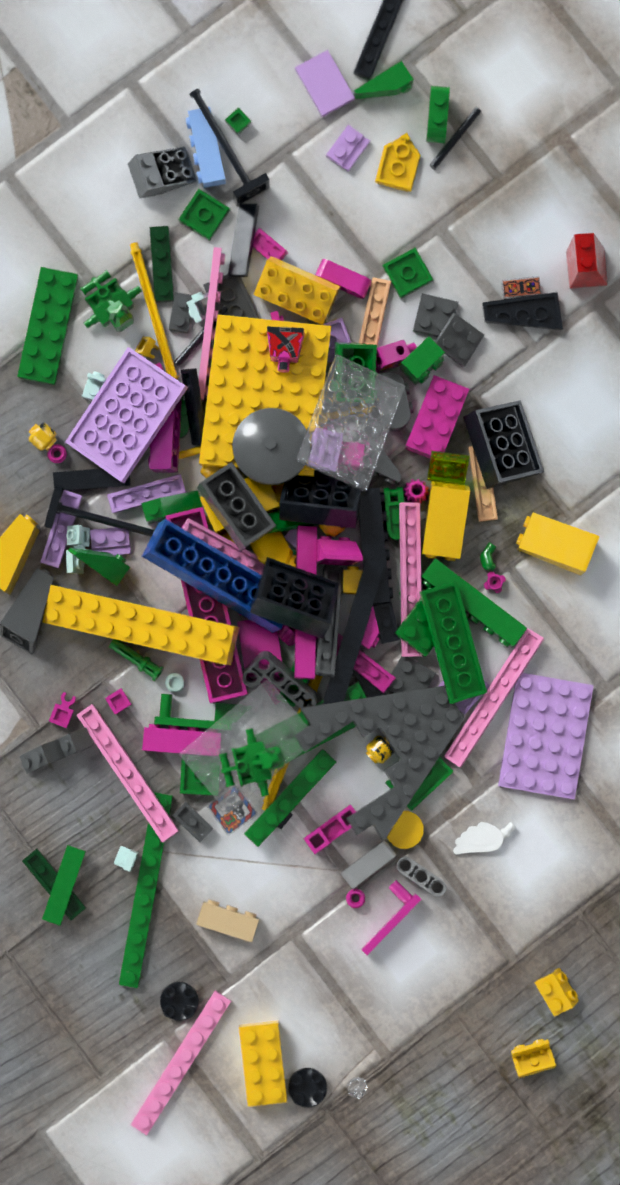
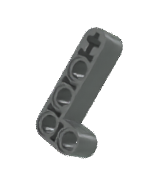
(282, 683)

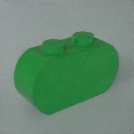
(437, 114)

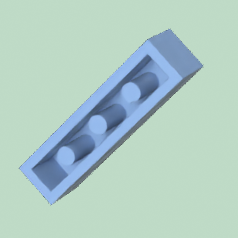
(207, 150)

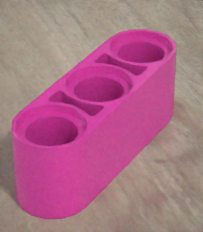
(350, 281)

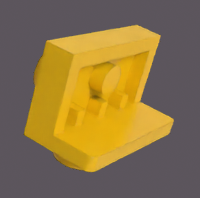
(557, 992)
(533, 1058)

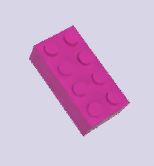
(436, 417)

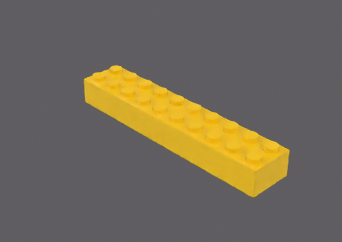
(141, 625)

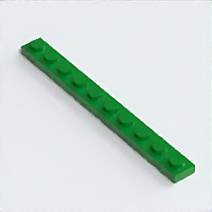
(143, 902)

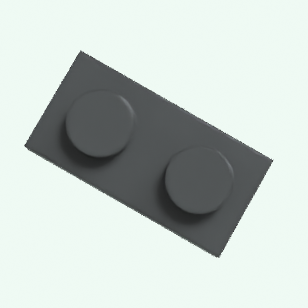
(180, 313)
(192, 822)

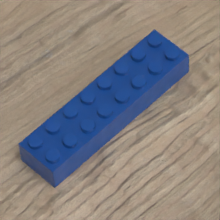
(206, 570)

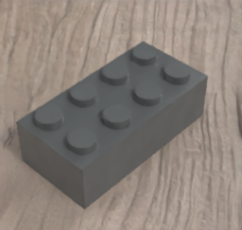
(236, 506)

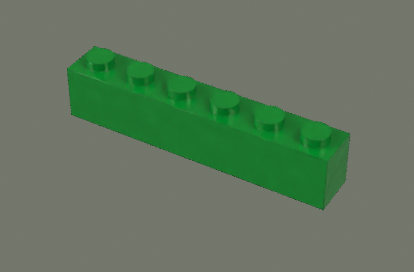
(477, 605)

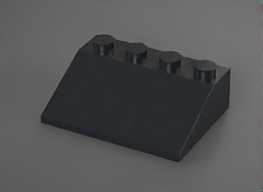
(503, 444)
(320, 501)
(295, 598)

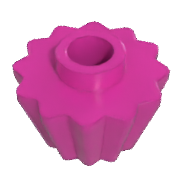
(413, 484)
(287, 635)

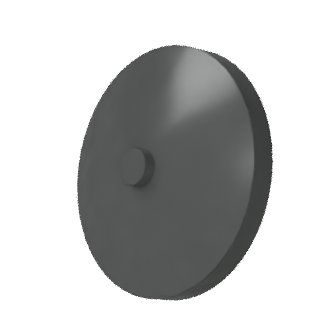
(268, 446)

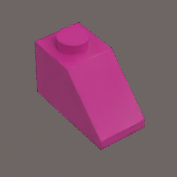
(370, 636)

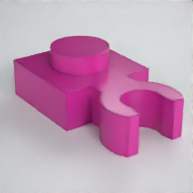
(61, 713)

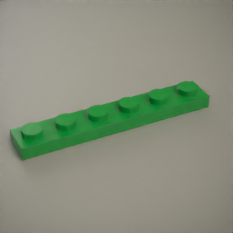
(289, 798)

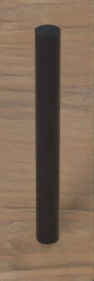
(455, 138)
(194, 344)

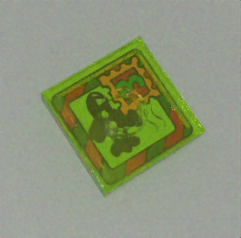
(448, 467)

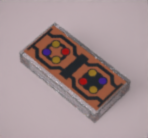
(521, 287)

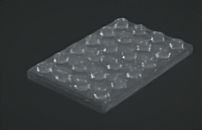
(350, 423)
(272, 723)

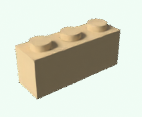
(228, 920)

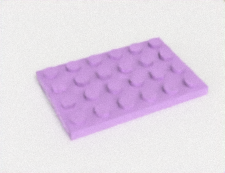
(126, 414)
(545, 735)

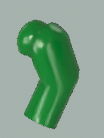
(486, 558)

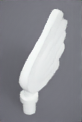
(482, 838)

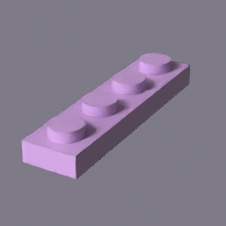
(136, 495)
(57, 538)

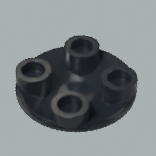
(179, 1001)
(307, 1087)

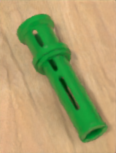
(143, 664)

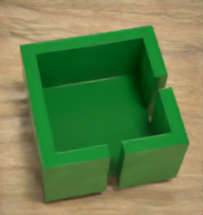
(422, 361)

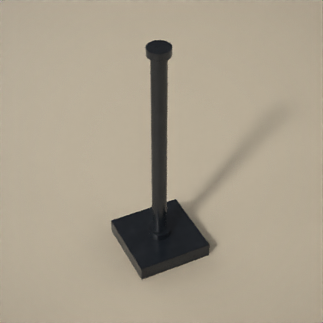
(250, 188)
(57, 507)

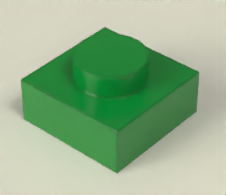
(238, 121)

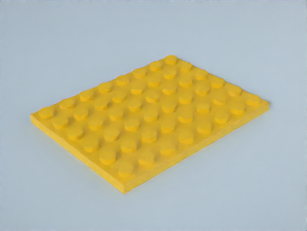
(248, 381)

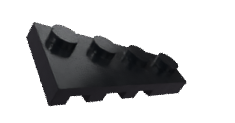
(526, 311)

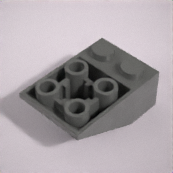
(161, 171)

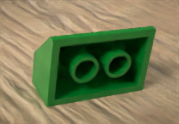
(358, 352)

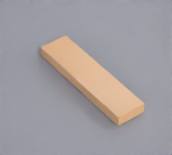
(374, 311)
(484, 497)

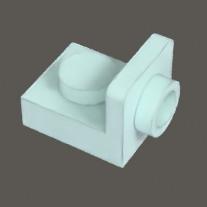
(93, 385)
(74, 565)
(126, 858)

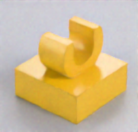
(145, 346)

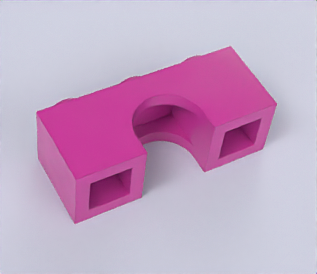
(329, 830)

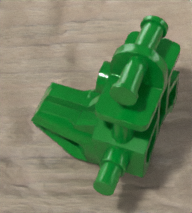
(110, 303)
(252, 763)

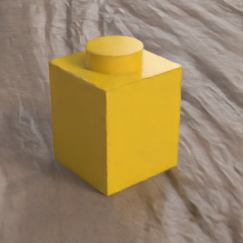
(351, 579)

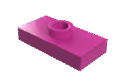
(267, 246)

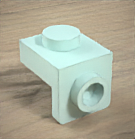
(196, 308)
(78, 535)

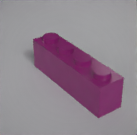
(165, 445)

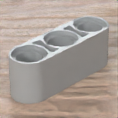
(368, 864)
(427, 883)

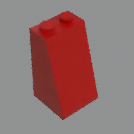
(586, 261)

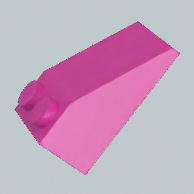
(338, 552)

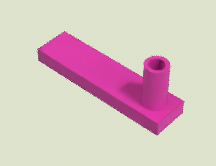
(409, 903)

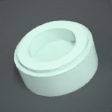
(175, 682)

